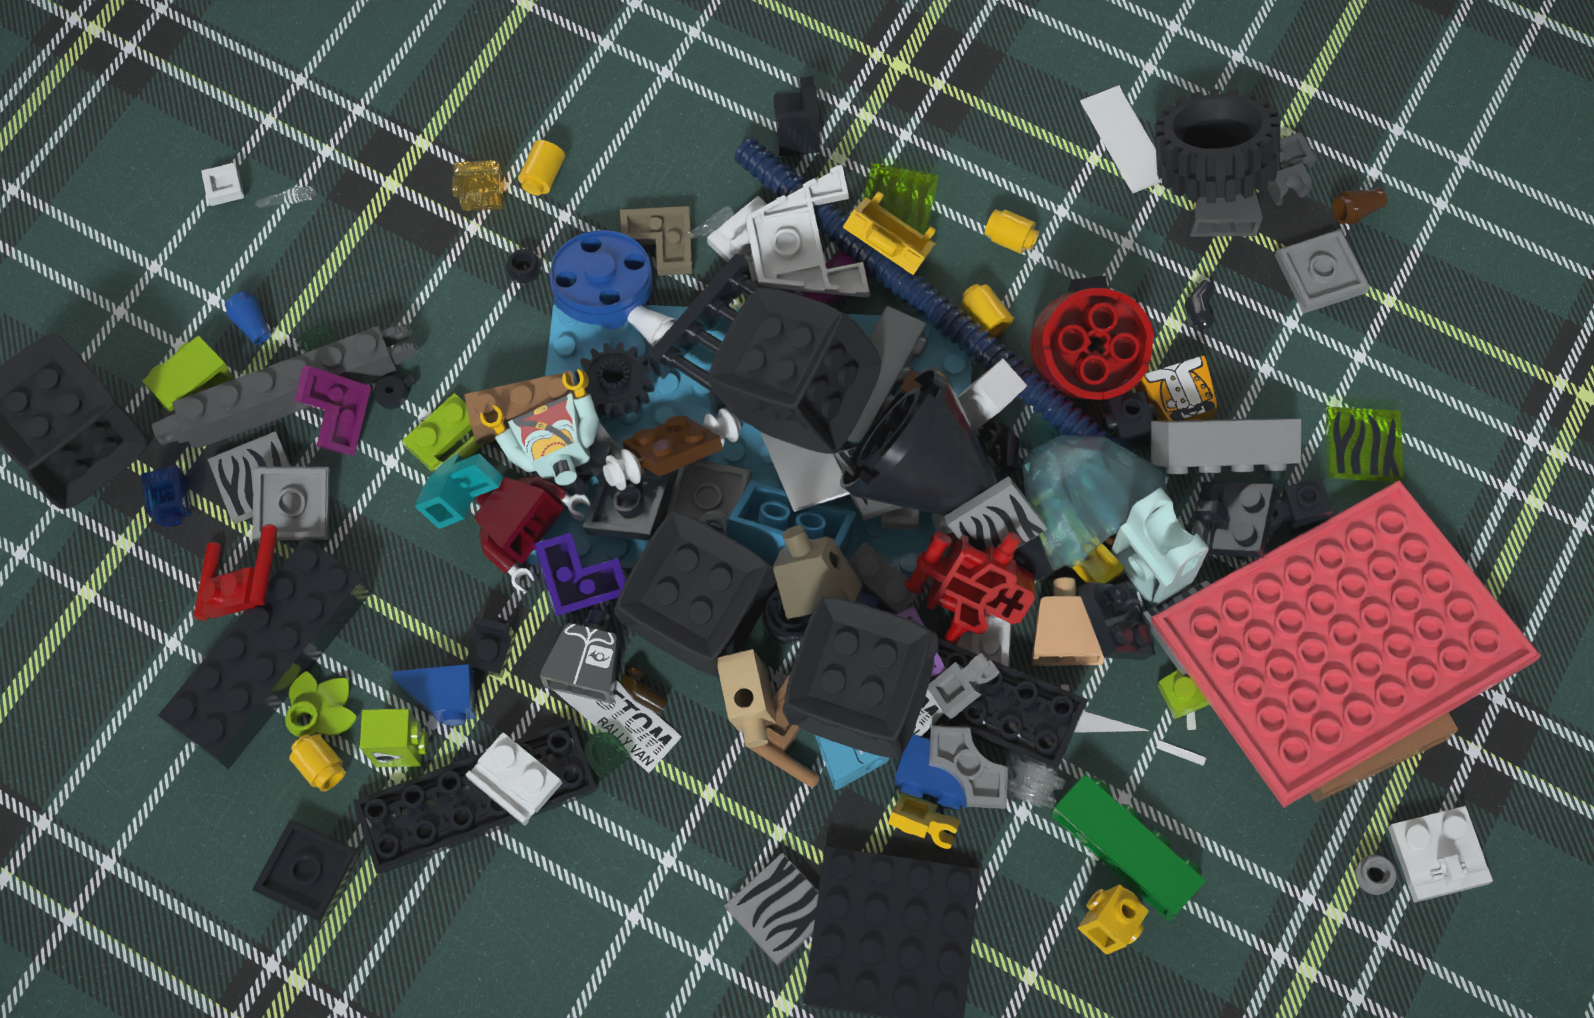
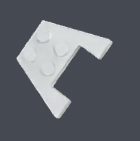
(789, 245)

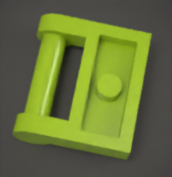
(441, 432)

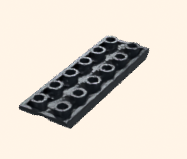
(1017, 711)
(449, 809)

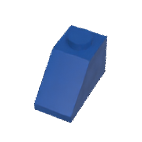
(441, 691)

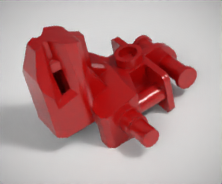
(974, 583)

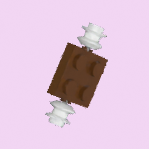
(670, 446)

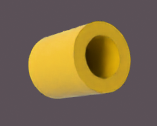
(541, 167)
(986, 309)

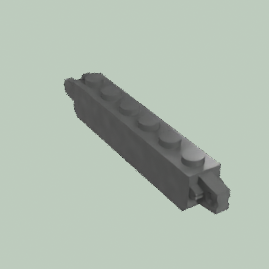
(272, 390)

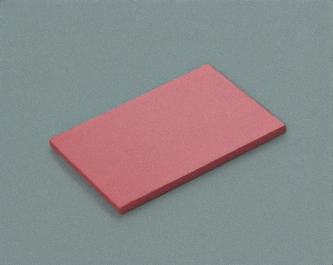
(1343, 642)

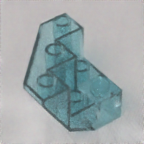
(1085, 492)

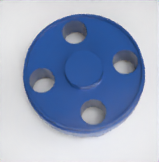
(601, 278)

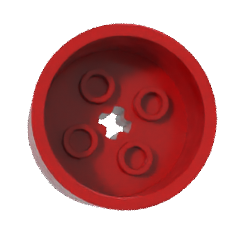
(1062, 339)

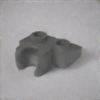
(1294, 160)

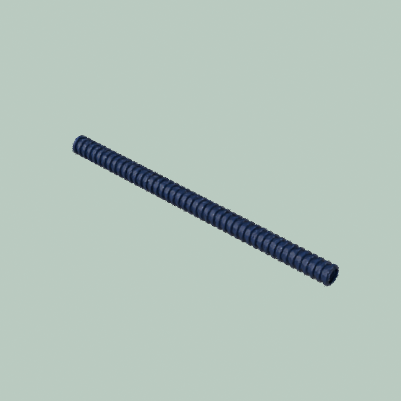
(921, 297)

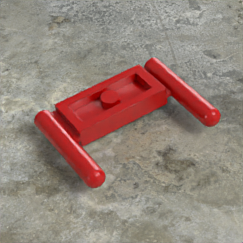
(237, 589)

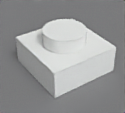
(222, 184)

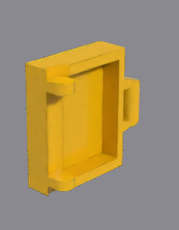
(889, 234)

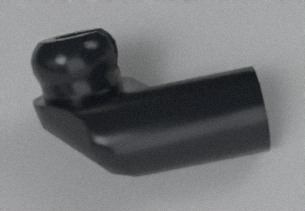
(1197, 307)

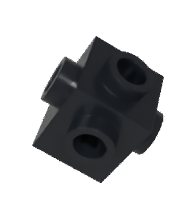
(1130, 419)

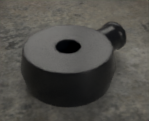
(399, 388)

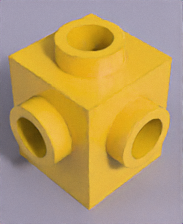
(1113, 919)

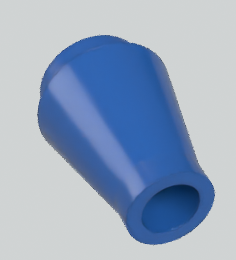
(247, 315)

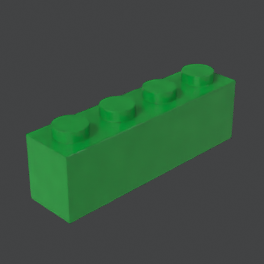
(1128, 847)

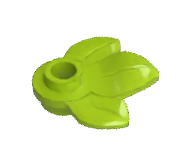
(321, 701)

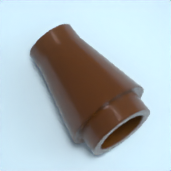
(1356, 205)

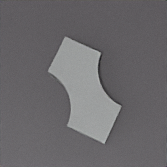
(980, 779)

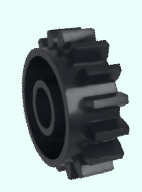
(627, 395)

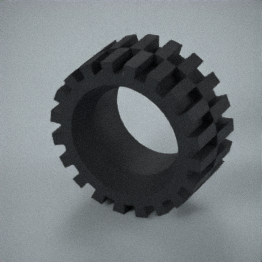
(1211, 121)

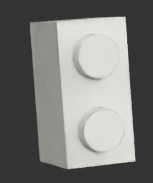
(990, 393)

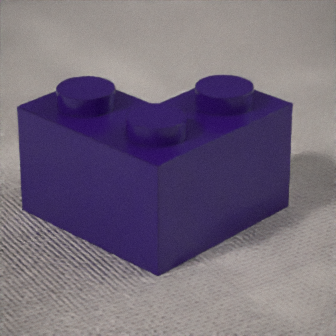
(571, 585)

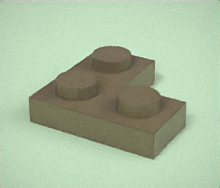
(667, 230)

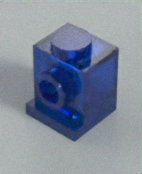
(160, 488)

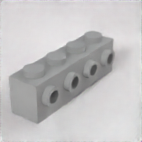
(1225, 443)

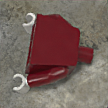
(518, 517)

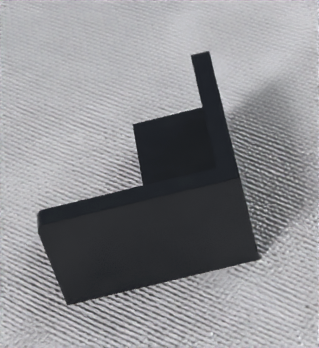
(798, 120)

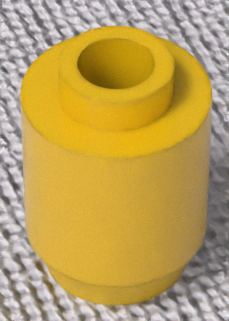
(1011, 231)
(317, 762)

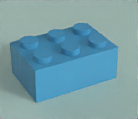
(766, 514)

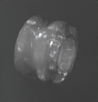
(1035, 784)

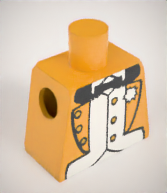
(1181, 391)

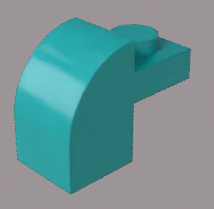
(453, 486)

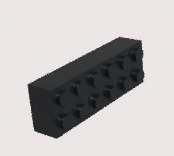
(265, 653)

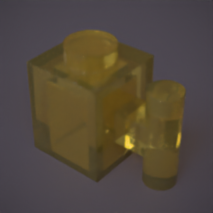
(478, 185)

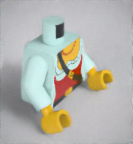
(552, 436)

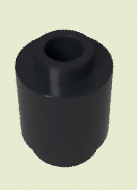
(1034, 559)

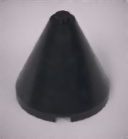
(921, 452)

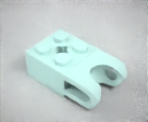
(1158, 550)

